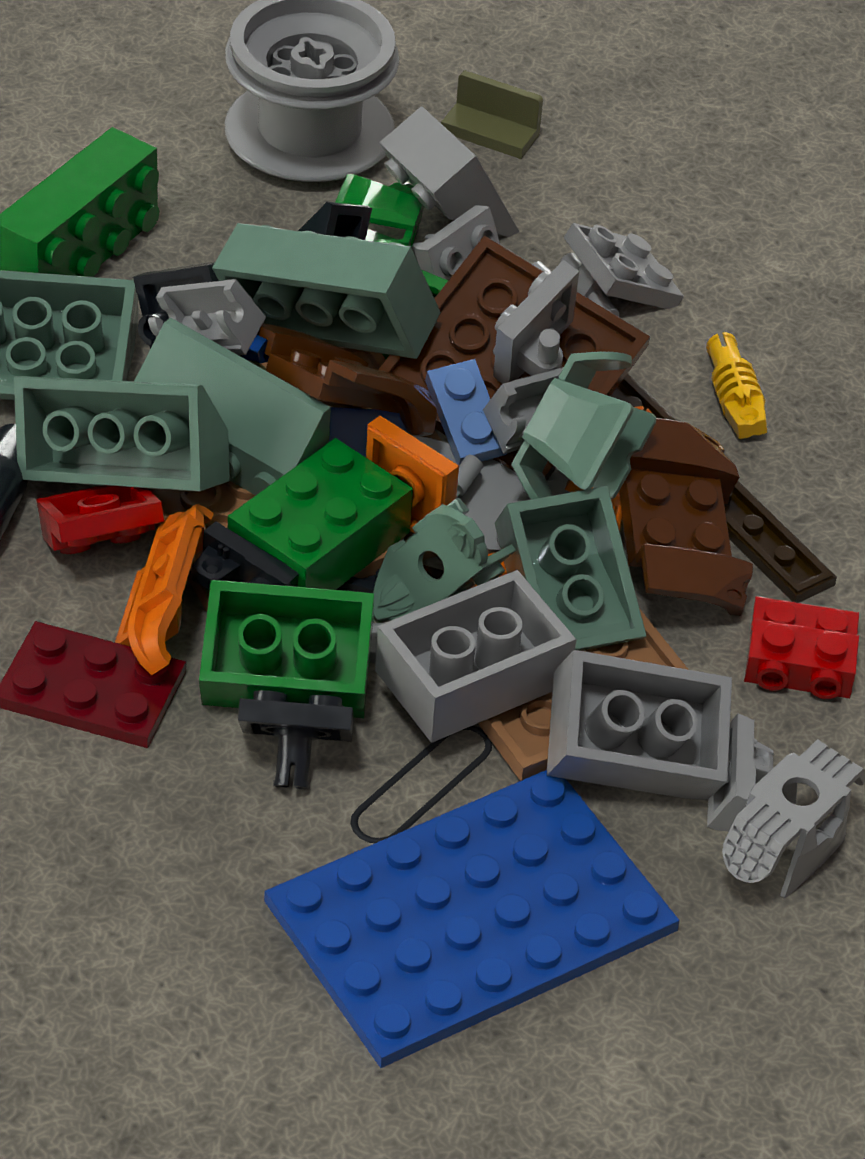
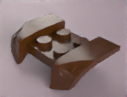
(345, 378)
(679, 517)

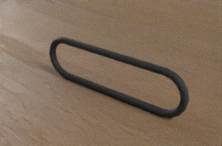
(355, 816)

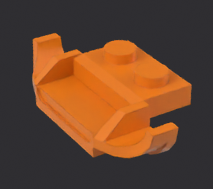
(157, 591)

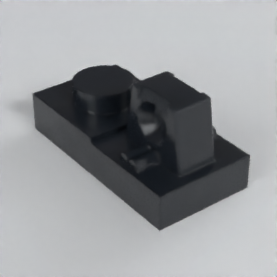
(235, 559)

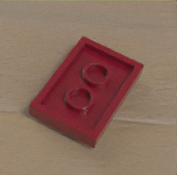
(88, 685)

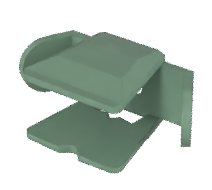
(582, 430)

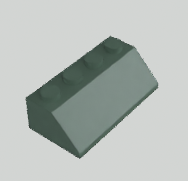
(266, 418)
(119, 433)

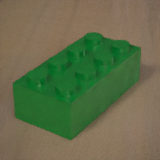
(83, 209)

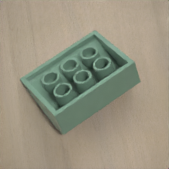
(65, 327)

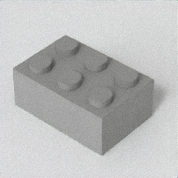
(472, 655)
(639, 726)

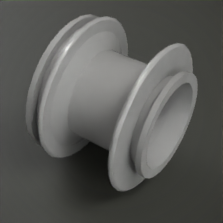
(310, 87)

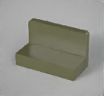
(495, 115)

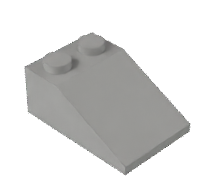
(442, 170)

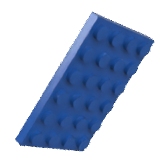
(469, 915)

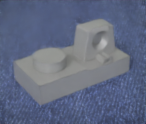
(746, 767)

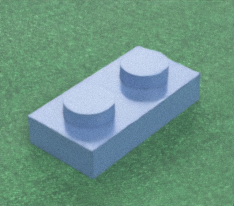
(460, 402)

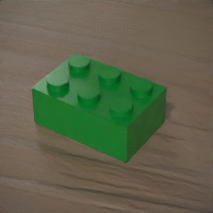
(327, 516)
(286, 643)

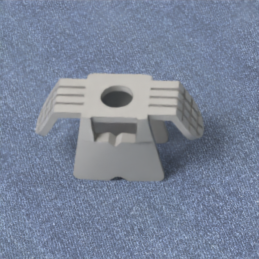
(774, 819)

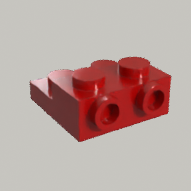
(97, 514)
(802, 648)

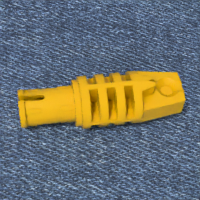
(737, 388)

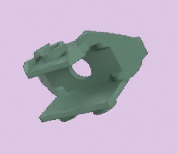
(460, 544)

